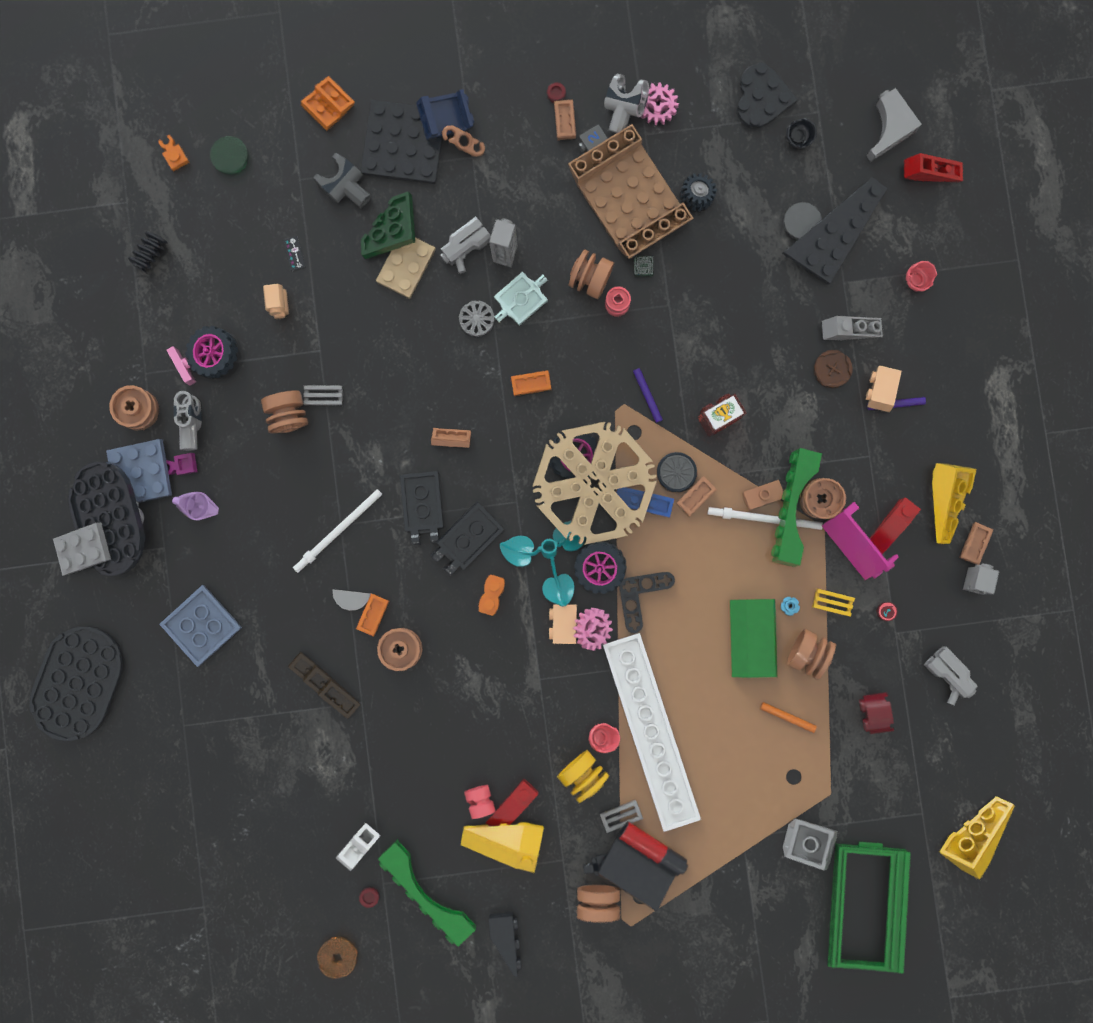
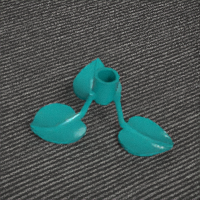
(519, 552)

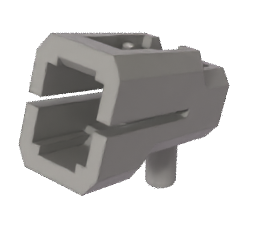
(463, 241)
(953, 672)

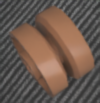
(134, 407)
(388, 650)
(598, 903)

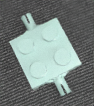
(520, 298)

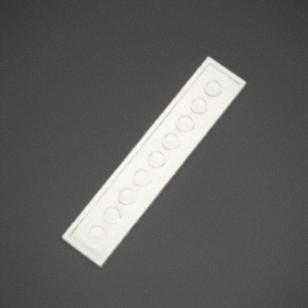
(651, 732)

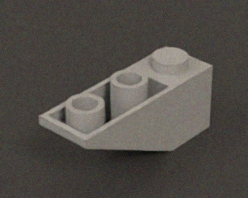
(851, 328)

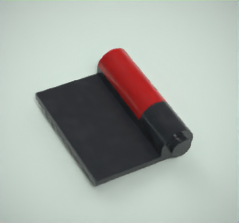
(642, 865)

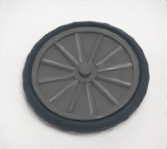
(677, 472)

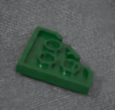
(391, 228)

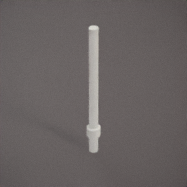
(728, 513)
(311, 555)

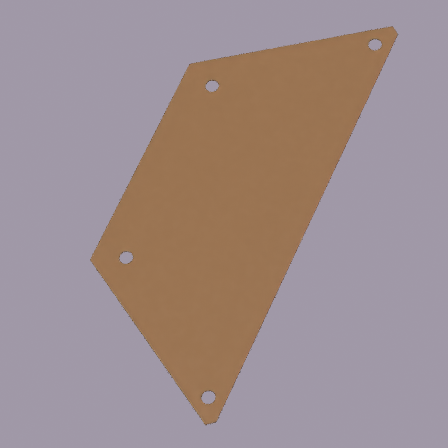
(725, 741)

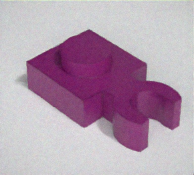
(183, 464)

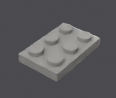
(81, 549)

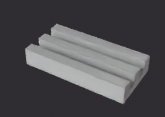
(323, 388)
(605, 821)

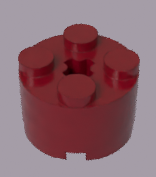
(877, 713)

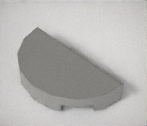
(350, 600)

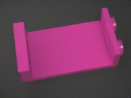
(856, 544)

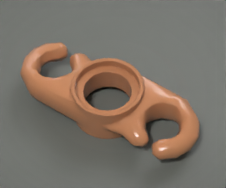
(455, 140)

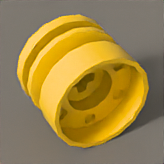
(583, 776)

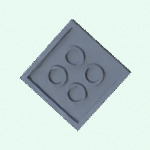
(145, 468)
(200, 625)

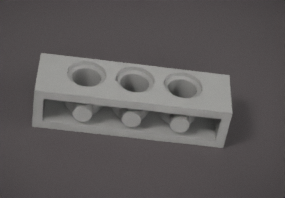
(503, 242)

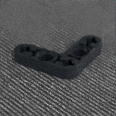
(633, 595)

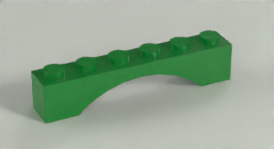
(788, 545)
(453, 922)

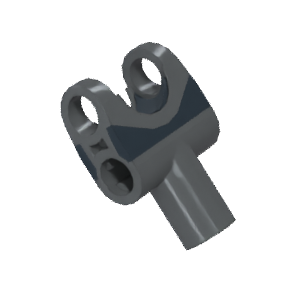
(344, 183)

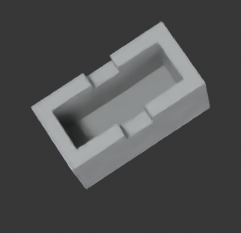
(981, 579)

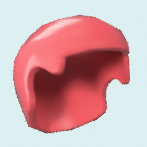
(921, 276)
(604, 738)

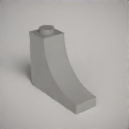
(897, 122)

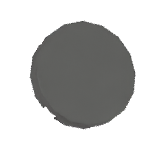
(800, 219)

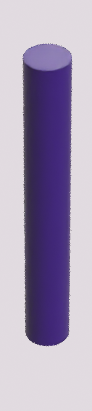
(647, 394)
(907, 402)

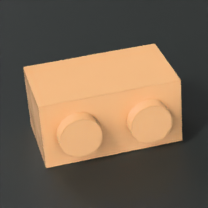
(884, 388)
(563, 624)

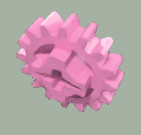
(666, 104)
(592, 628)

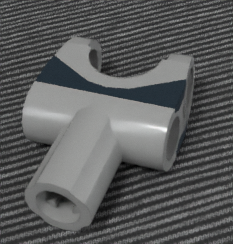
(625, 104)
(188, 420)

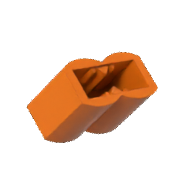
(493, 590)

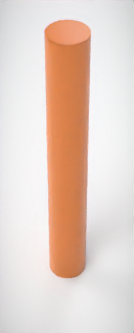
(788, 717)

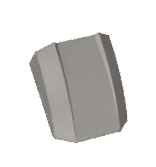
(809, 843)

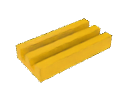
(849, 606)

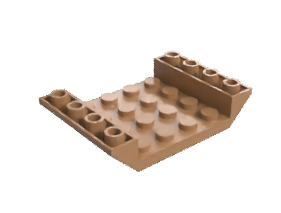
(628, 192)

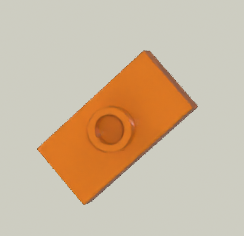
(531, 383)
(372, 614)

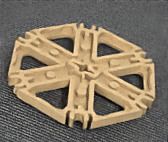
(601, 466)

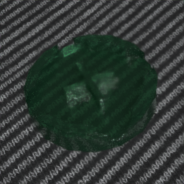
(229, 155)

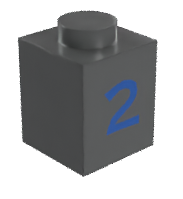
(591, 138)

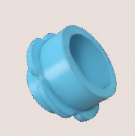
(785, 606)

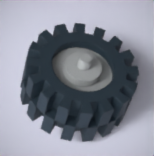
(698, 192)

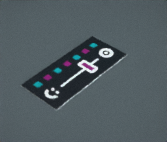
(294, 253)

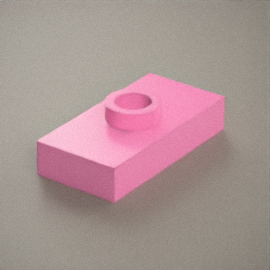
(181, 365)

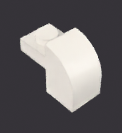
(358, 846)

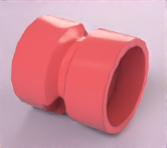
(617, 301)
(479, 801)

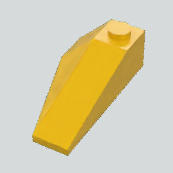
(949, 489)
(978, 839)
(506, 843)

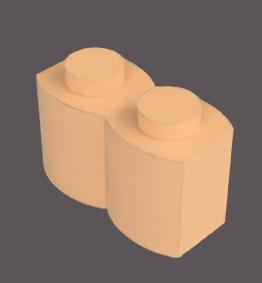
(276, 300)

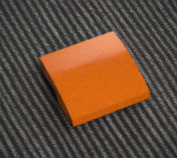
(327, 103)

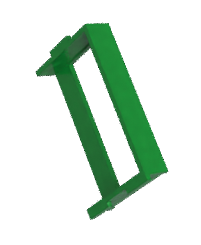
(895, 910)

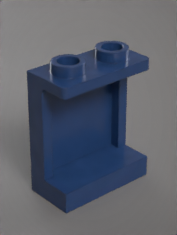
(444, 111)

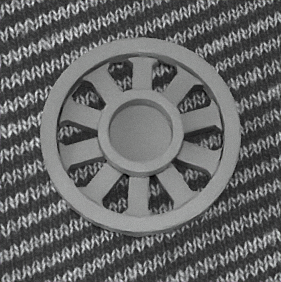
(476, 318)

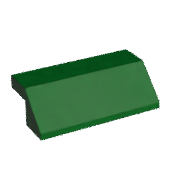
(753, 638)

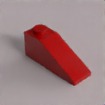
(932, 168)
(894, 524)
(513, 804)

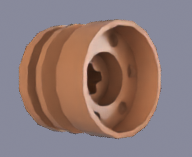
(591, 274)
(283, 407)
(833, 498)
(815, 656)

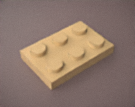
(405, 267)

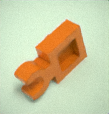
(174, 155)

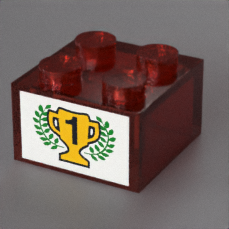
(721, 415)

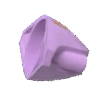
(196, 505)

